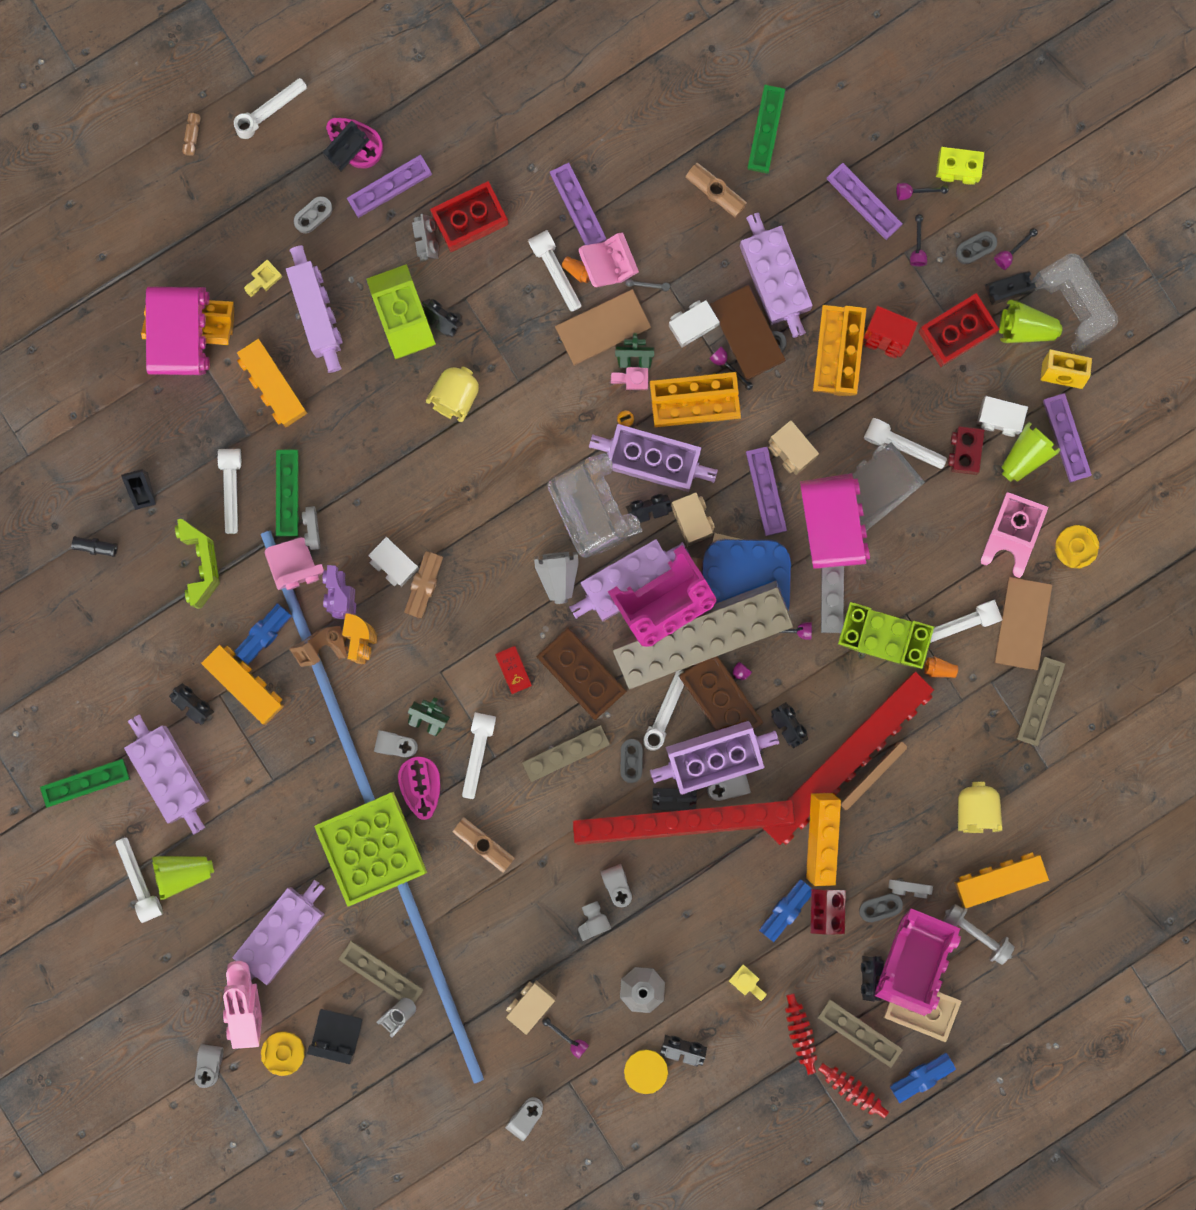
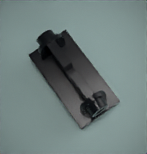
(447, 320)
(656, 505)
(199, 709)
(796, 733)
(672, 799)
(870, 969)
(693, 1052)

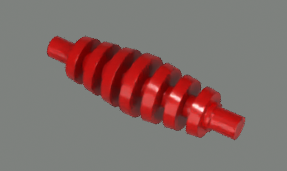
(801, 1033)
(853, 1090)

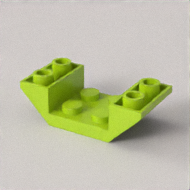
(400, 311)
(200, 592)
(885, 636)

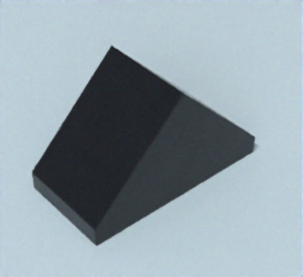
(139, 488)

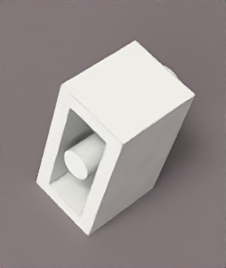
(693, 323)
(1002, 416)
(393, 562)

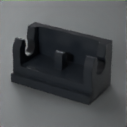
(346, 146)
(1010, 287)

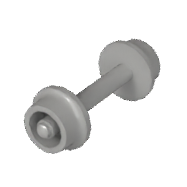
(1001, 951)

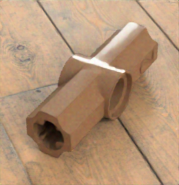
(726, 199)
(423, 585)
(495, 854)

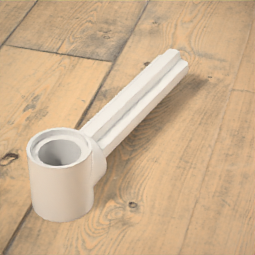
(267, 109)
(543, 247)
(880, 433)
(229, 461)
(985, 614)
(665, 712)
(482, 728)
(147, 906)

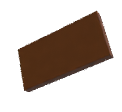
(747, 332)
(581, 674)
(718, 695)

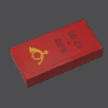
(513, 670)

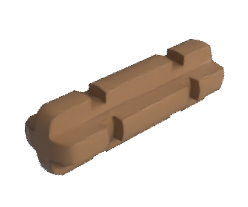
(191, 134)

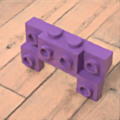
(339, 597)

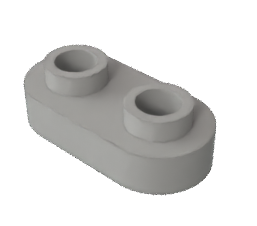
(311, 213)
(310, 519)
(901, 887)

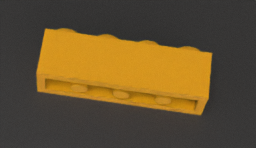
(271, 383)
(242, 684)
(823, 839)
(1001, 881)

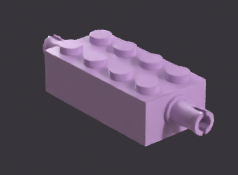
(775, 275)
(313, 309)
(653, 458)
(632, 571)
(715, 757)
(166, 774)
(280, 933)

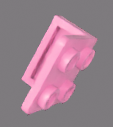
(608, 261)
(292, 564)

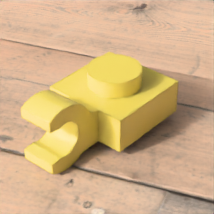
(265, 277)
(746, 981)

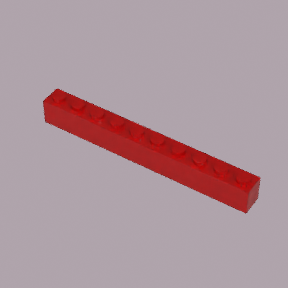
(856, 751)
(684, 822)

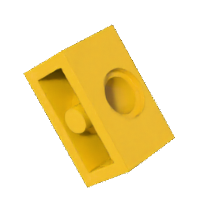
(1066, 369)

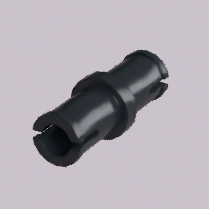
(94, 546)

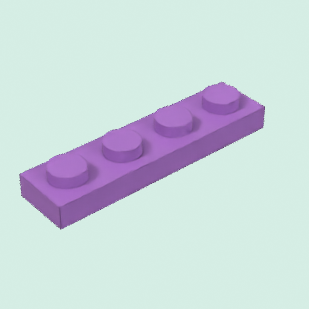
(389, 186)
(864, 201)
(577, 205)
(1067, 437)
(766, 491)

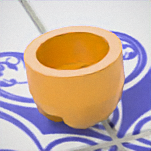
(629, 422)

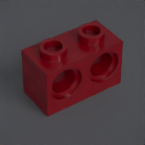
(972, 452)
(828, 911)

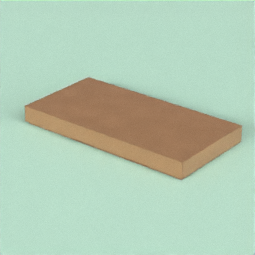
(602, 327)
(1023, 623)
(872, 775)

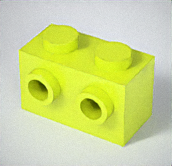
(959, 165)

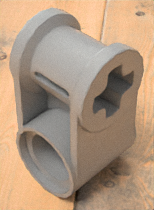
(391, 744)
(731, 788)
(616, 881)
(397, 1016)
(209, 1061)
(523, 1120)

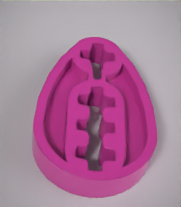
(375, 142)
(408, 785)

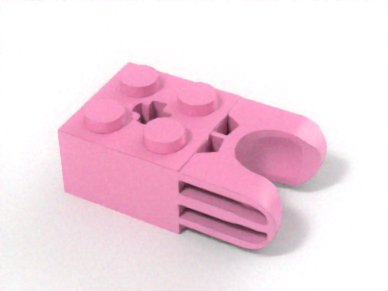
(1013, 538)
(242, 1007)

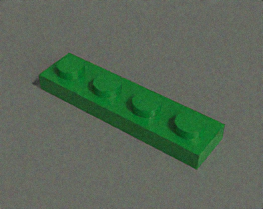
(766, 129)
(287, 493)
(85, 783)

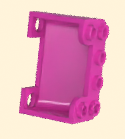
(834, 521)

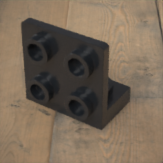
(335, 1036)

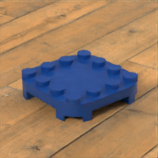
(743, 565)

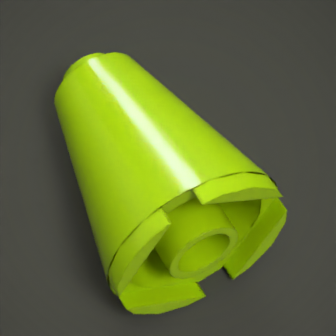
(1027, 324)
(1028, 454)
(180, 873)

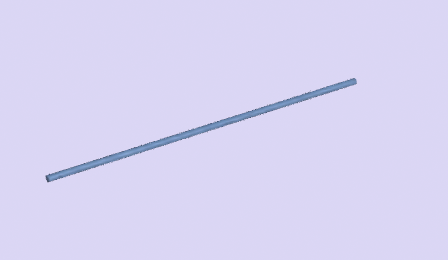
(368, 796)

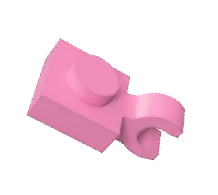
(635, 378)

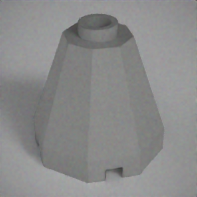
(557, 574)
(639, 979)

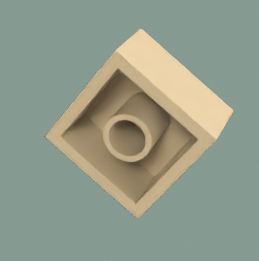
(792, 448)
(692, 519)
(530, 1007)

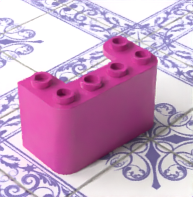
(175, 330)
(666, 601)
(917, 962)

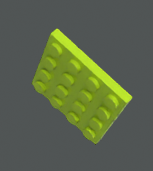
(370, 849)

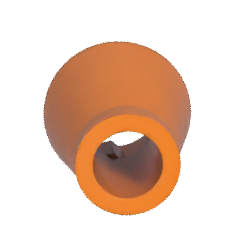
(576, 269)
(939, 668)

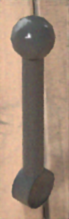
(665, 286)

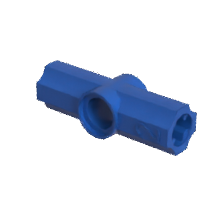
(263, 633)
(786, 910)
(922, 1077)

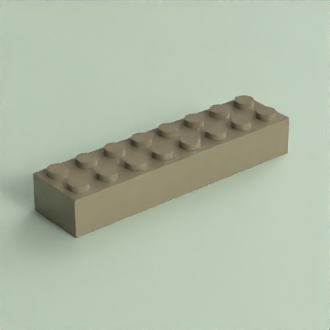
(713, 633)

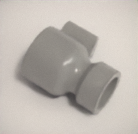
(596, 923)

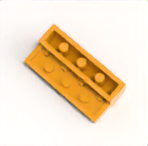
(218, 322)
(839, 350)
(695, 399)
(360, 635)

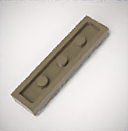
(1040, 701)
(566, 753)
(380, 973)
(860, 1033)

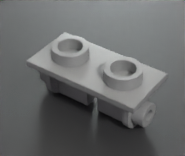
(428, 246)

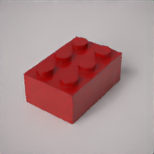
(469, 216)
(958, 330)
(889, 332)

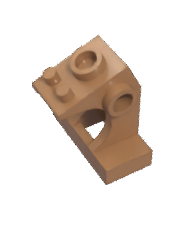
(307, 650)

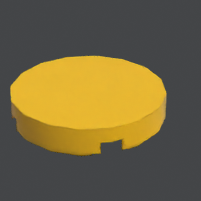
(1077, 546)
(283, 1053)
(645, 1071)

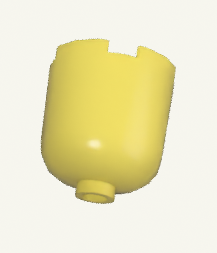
(454, 393)
(979, 809)

